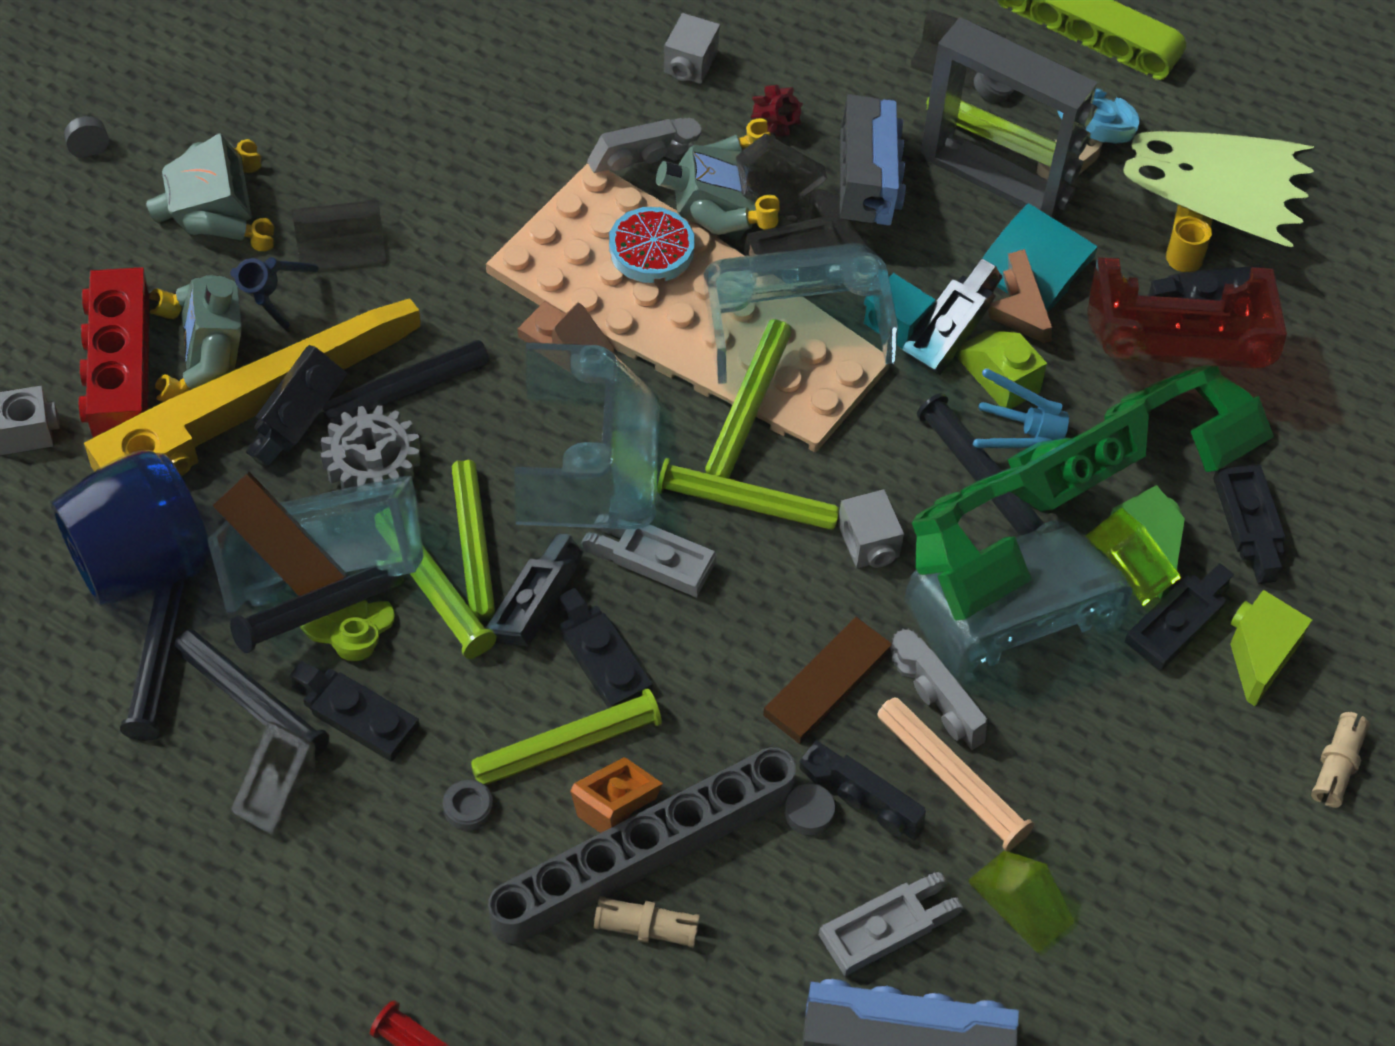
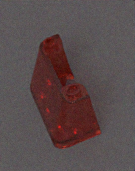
(1235, 332)

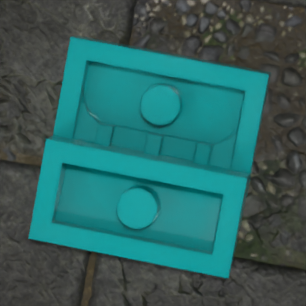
(1051, 248)

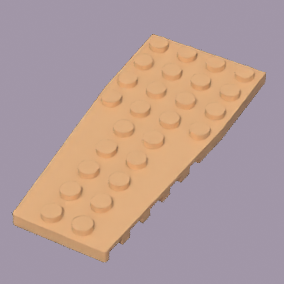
(567, 260)

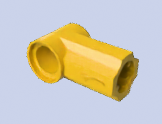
(1188, 240)

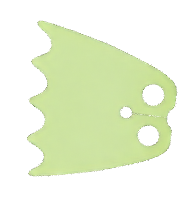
(1231, 179)

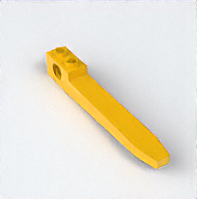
(235, 397)

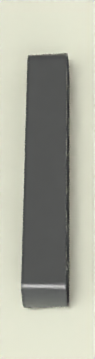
(632, 864)

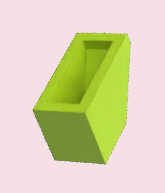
(1006, 355)
(1265, 641)

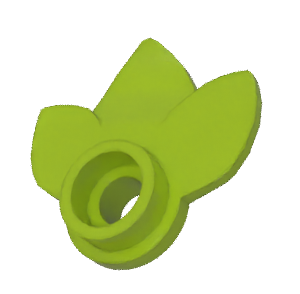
(353, 629)

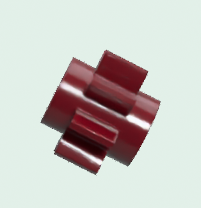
(778, 108)

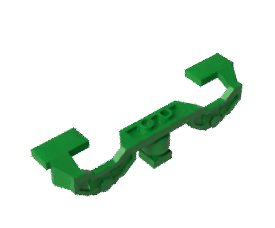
(1066, 467)

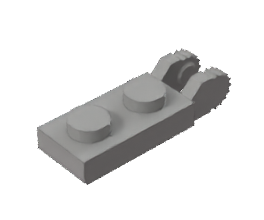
(644, 143)
(655, 555)
(938, 685)
(886, 923)

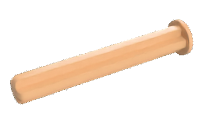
(955, 773)

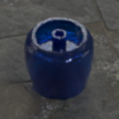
(132, 528)

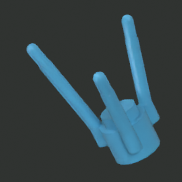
(1042, 423)

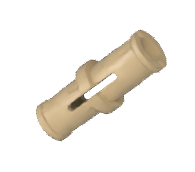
(1340, 759)
(646, 921)

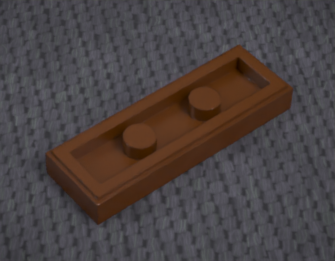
(277, 536)
(827, 680)

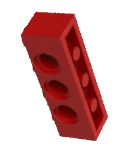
(116, 347)

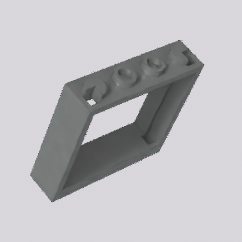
(1025, 72)

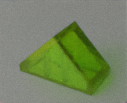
(1135, 554)
(1024, 897)

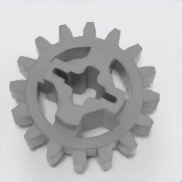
(369, 448)

